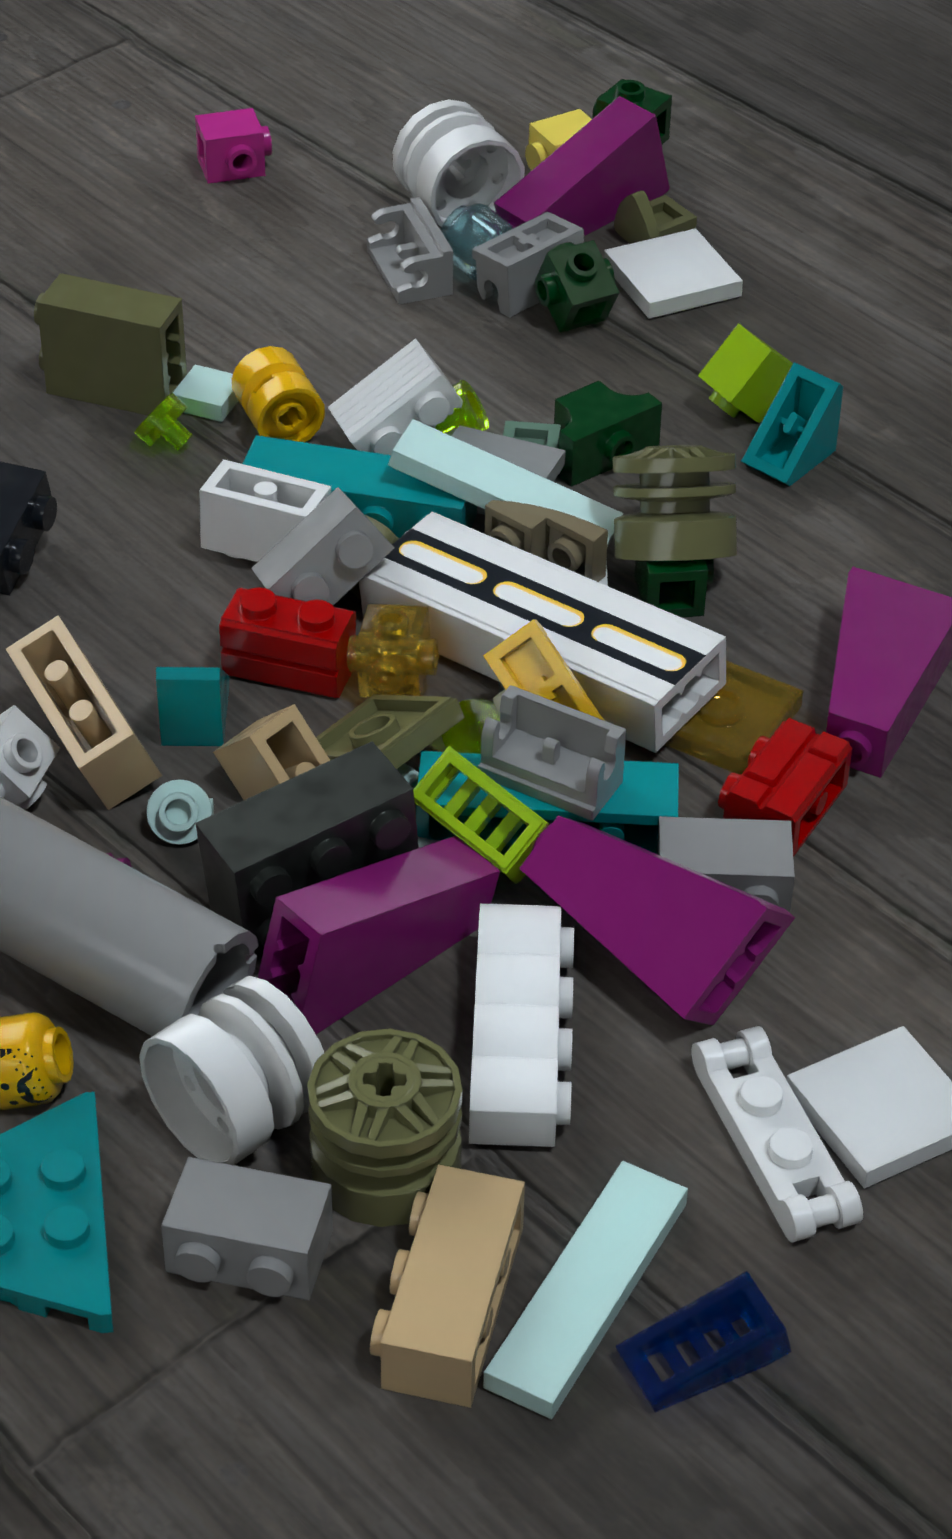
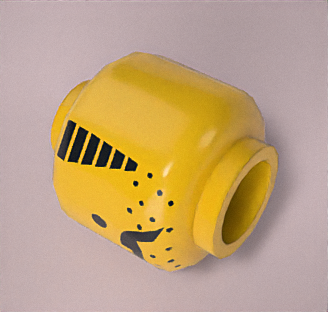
(32, 1060)

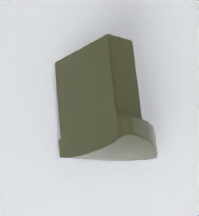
(643, 219)

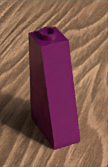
(593, 171)
(886, 664)
(662, 920)
(373, 926)

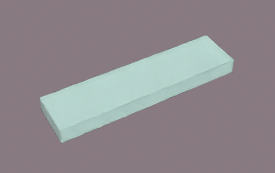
(485, 477)
(585, 1290)

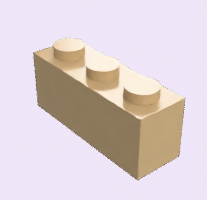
(83, 713)
(449, 1285)

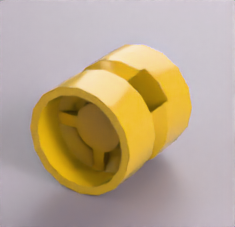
(278, 395)

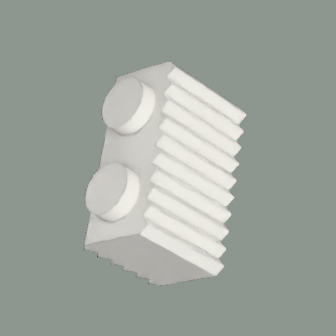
(391, 396)

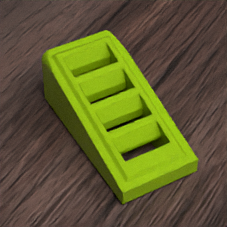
(437, 781)

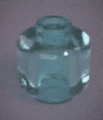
(469, 228)

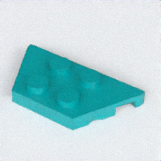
(55, 1215)

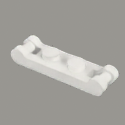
(775, 1135)

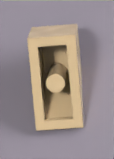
(270, 752)

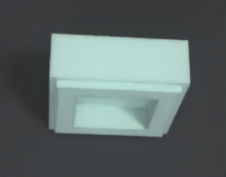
(207, 393)

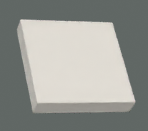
(673, 273)
(879, 1105)

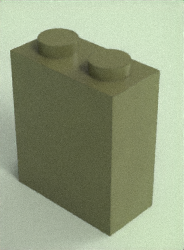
(110, 343)

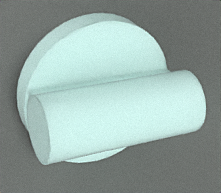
(176, 809)

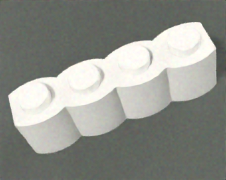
(517, 1026)

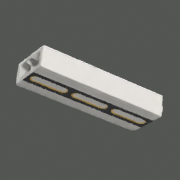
(628, 656)

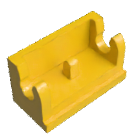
(535, 665)

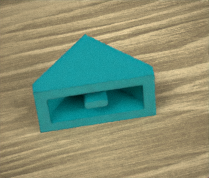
(797, 427)
(192, 705)

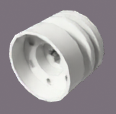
(454, 159)
(232, 1071)

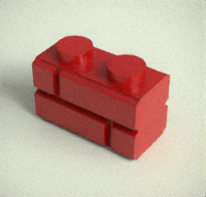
(286, 641)
(789, 779)

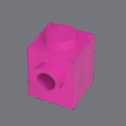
(232, 145)

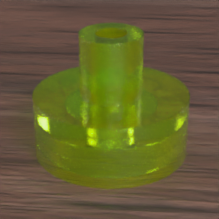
(470, 415)
(164, 423)
(464, 735)

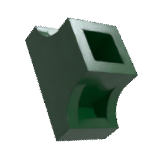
(603, 425)

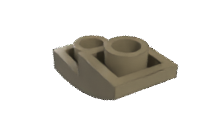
(550, 535)

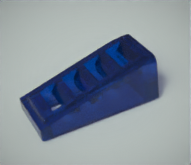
(713, 1311)

